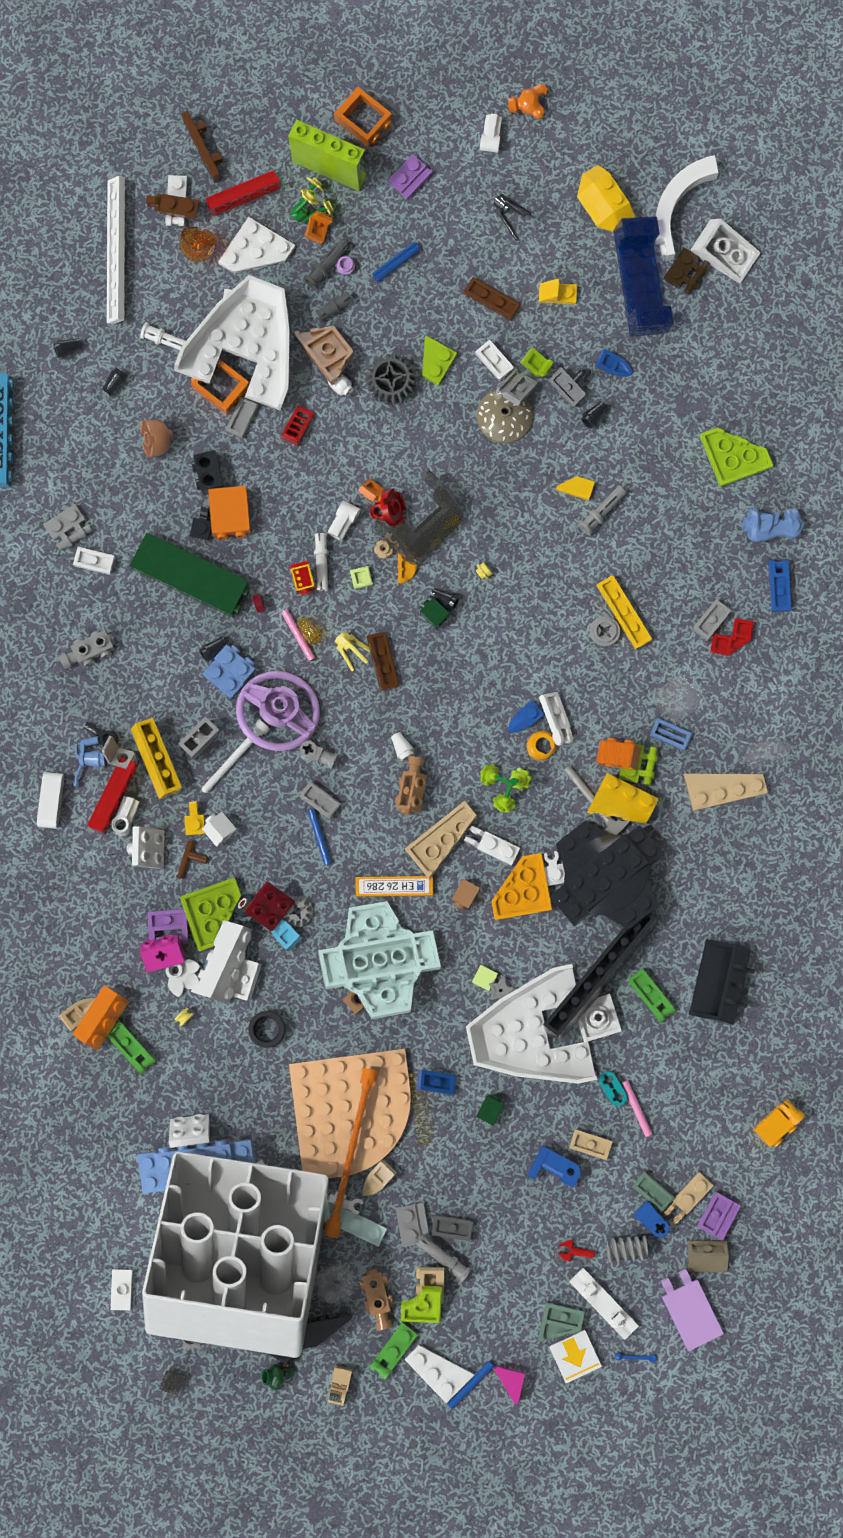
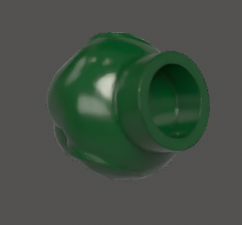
(275, 1375)

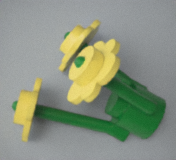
(300, 211)

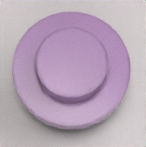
(345, 265)

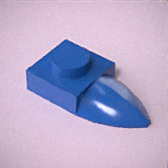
(613, 364)
(525, 718)

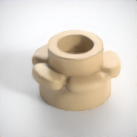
(383, 553)

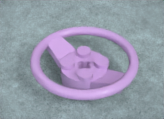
(289, 715)

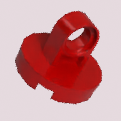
(391, 506)

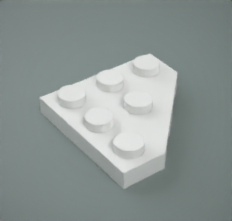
(255, 248)

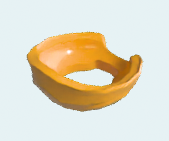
(531, 745)

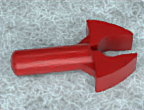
(575, 1251)

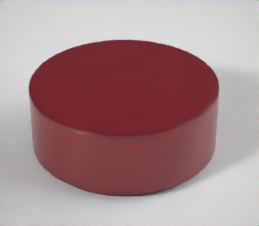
(258, 602)

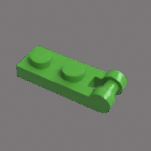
(651, 995)
(130, 1047)
(393, 1350)

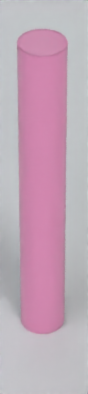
(296, 632)
(637, 1109)

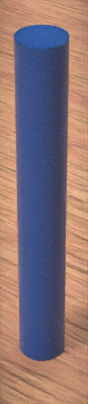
(319, 837)
(470, 1385)

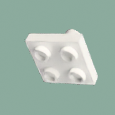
(147, 847)
(599, 1019)
(189, 1130)

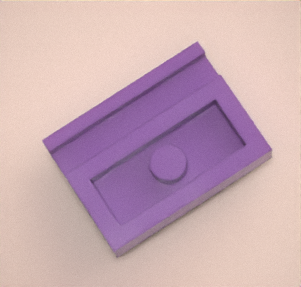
(410, 176)
(718, 1216)

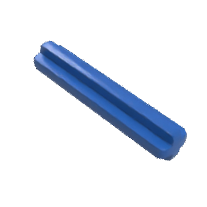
(396, 261)

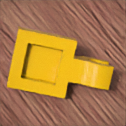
(194, 822)

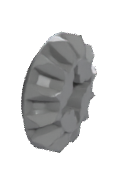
(604, 622)
(306, 914)

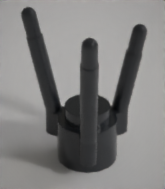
(504, 205)

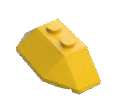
(603, 198)

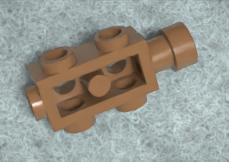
(412, 791)
(377, 1293)

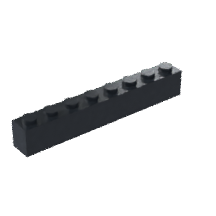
(597, 978)

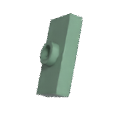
(652, 1192)

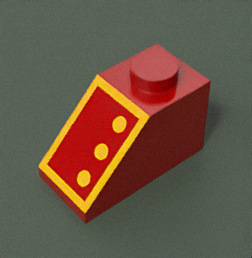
(302, 578)

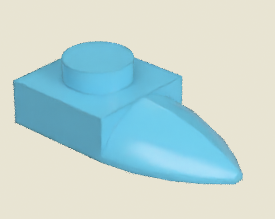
(286, 935)

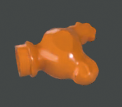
(529, 101)

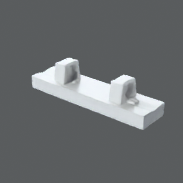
(603, 1303)

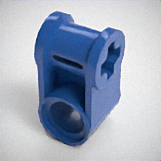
(650, 1217)

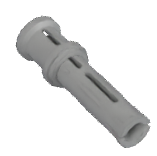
(595, 515)
(450, 1263)

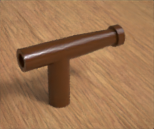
(188, 854)

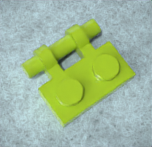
(632, 775)

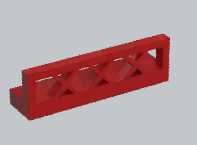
(243, 193)
(112, 796)

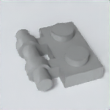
(65, 522)

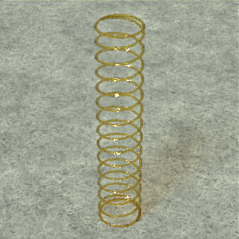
(419, 1111)

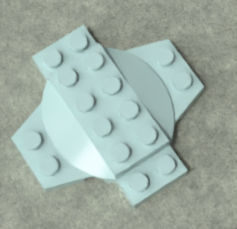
(379, 960)

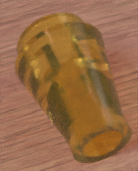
(309, 632)

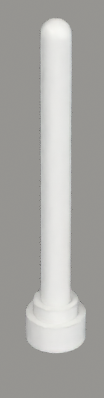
(259, 729)

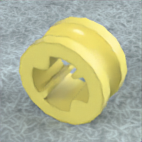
(184, 1017)

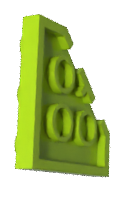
(733, 456)
(208, 909)

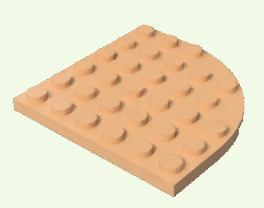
(327, 1103)

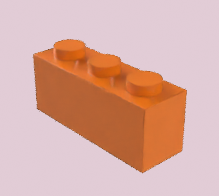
(100, 1017)

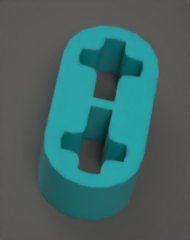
(616, 1085)

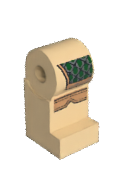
(339, 1385)

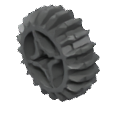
(383, 380)

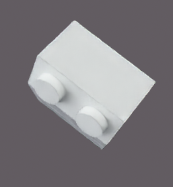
(725, 250)

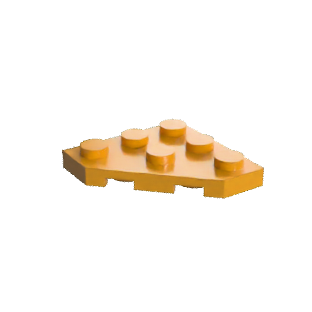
(523, 891)

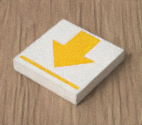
(575, 1356)

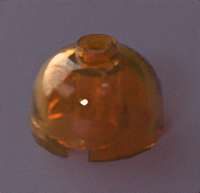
(196, 244)

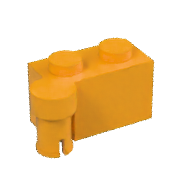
(778, 1123)

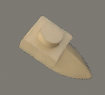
(75, 1013)
(378, 1178)

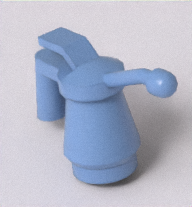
(92, 758)

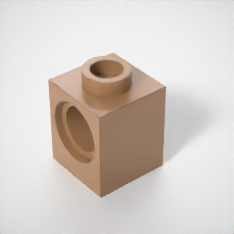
(465, 895)
(349, 1000)

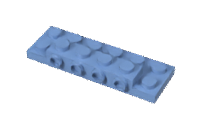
(155, 1165)

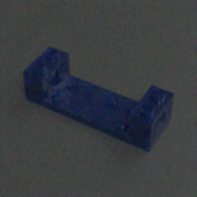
(640, 276)

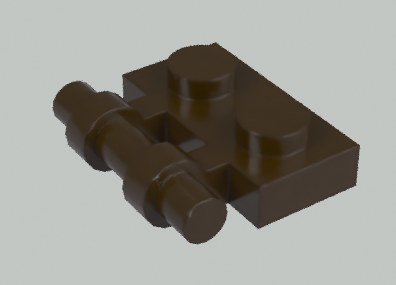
(682, 267)

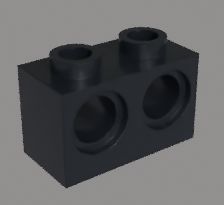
(211, 472)

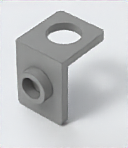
(112, 752)

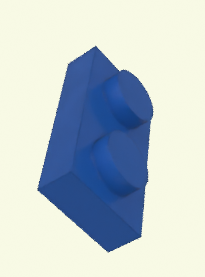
(436, 1082)

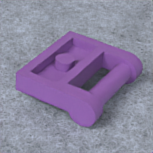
(168, 921)

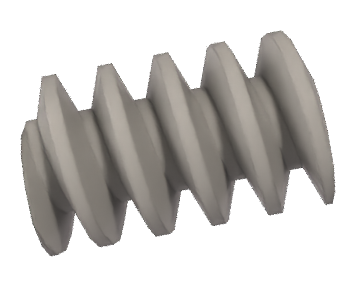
(627, 1249)

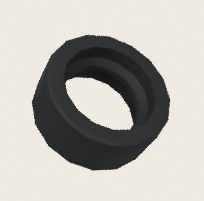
(252, 1029)

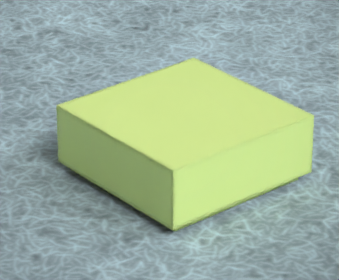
(361, 577)
(484, 977)

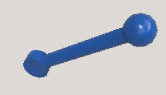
(652, 1358)

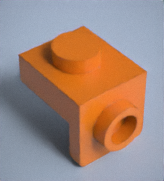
(317, 227)

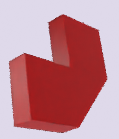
(740, 636)

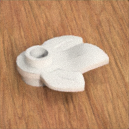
(184, 978)

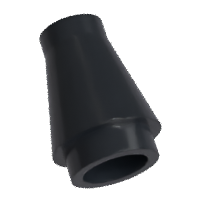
(66, 347)
(114, 381)
(593, 415)
(446, 599)
(212, 648)

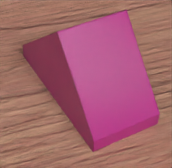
(511, 1380)

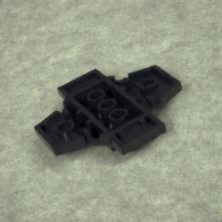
(607, 875)

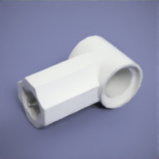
(490, 138)
(345, 517)
(125, 814)

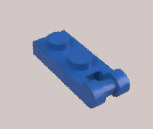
(779, 586)

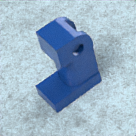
(555, 1164)

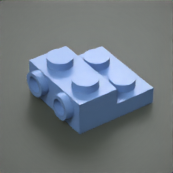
(229, 671)

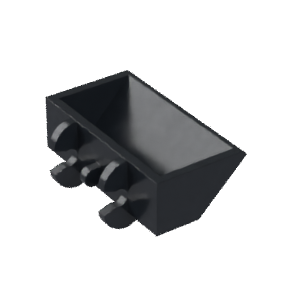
(720, 982)

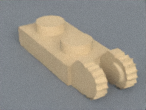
(689, 1196)

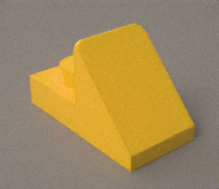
(557, 293)

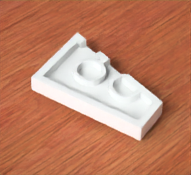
(438, 1372)

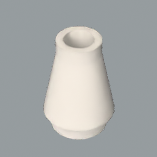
(402, 747)

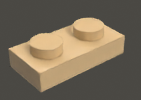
(590, 1144)

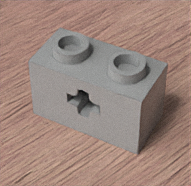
(199, 738)

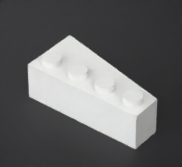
(224, 962)

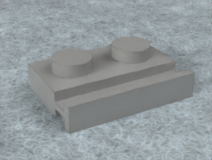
(516, 387)
(412, 1223)

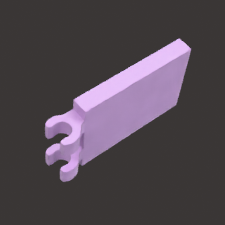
(691, 1312)

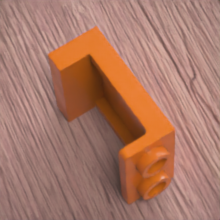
(229, 512)

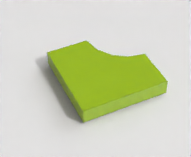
(423, 1307)

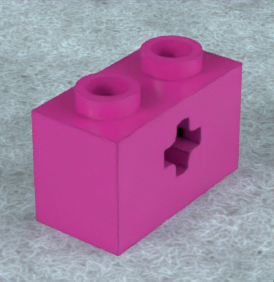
(162, 953)

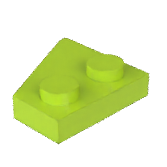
(436, 360)

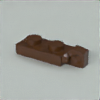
(174, 205)

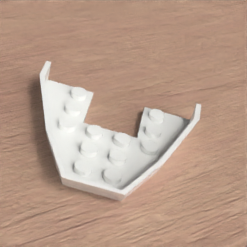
(248, 324)
(513, 1038)

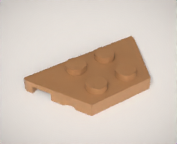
(326, 350)

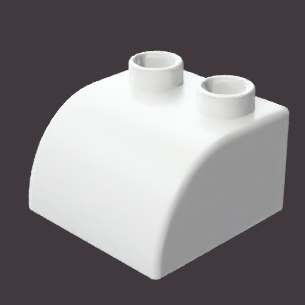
(235, 1254)

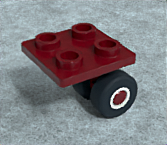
(266, 907)

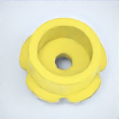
(483, 571)

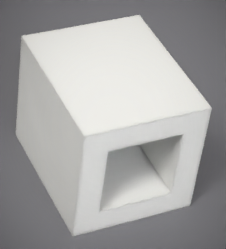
(218, 828)

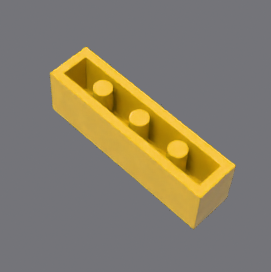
(156, 758)

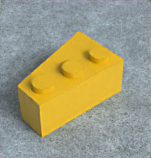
(622, 801)

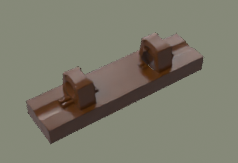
(195, 131)

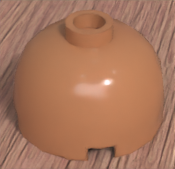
(156, 437)

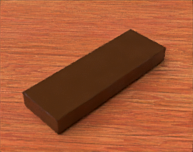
(492, 299)
(382, 661)

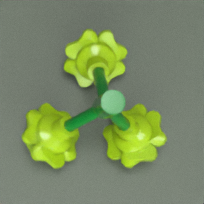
(518, 780)

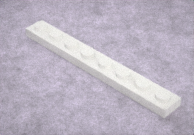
(115, 250)

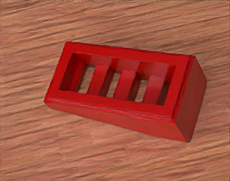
(291, 438)

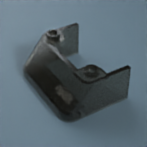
(419, 543)

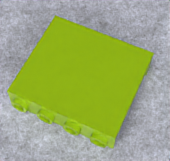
(326, 155)

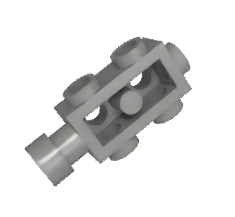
(92, 652)

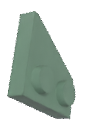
(560, 1321)

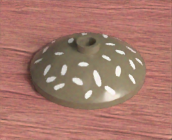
(503, 427)

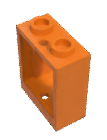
(350, 104)
(232, 399)

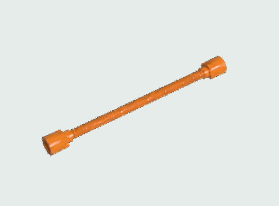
(333, 1224)

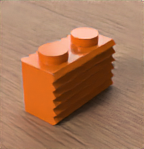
(618, 755)

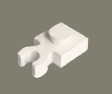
(554, 872)

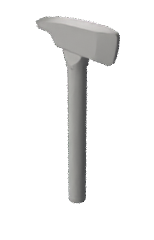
(613, 827)

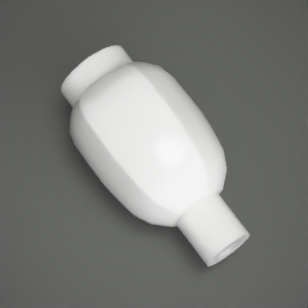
(342, 386)

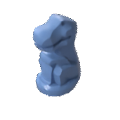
(769, 526)

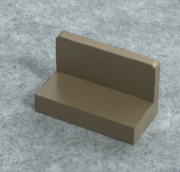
(707, 1256)

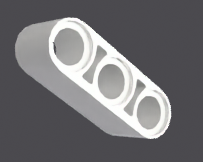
(50, 800)

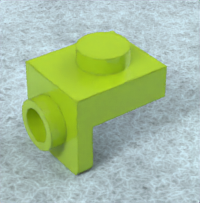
(536, 363)

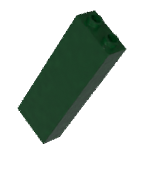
(190, 575)

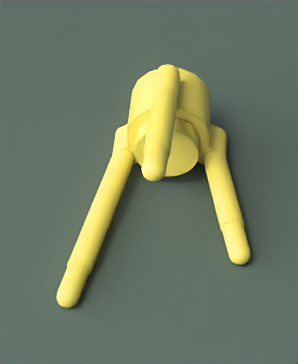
(346, 642)

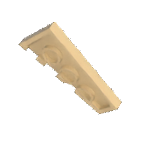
(719, 789)
(438, 841)

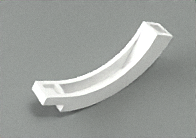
(685, 180)

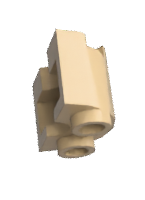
(430, 1277)

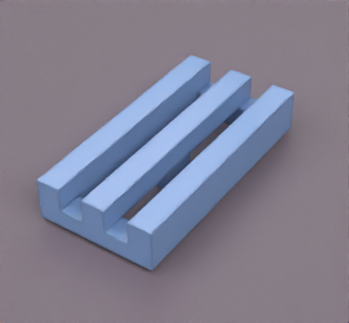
(668, 741)

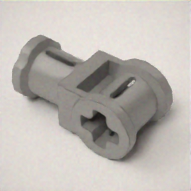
(318, 754)

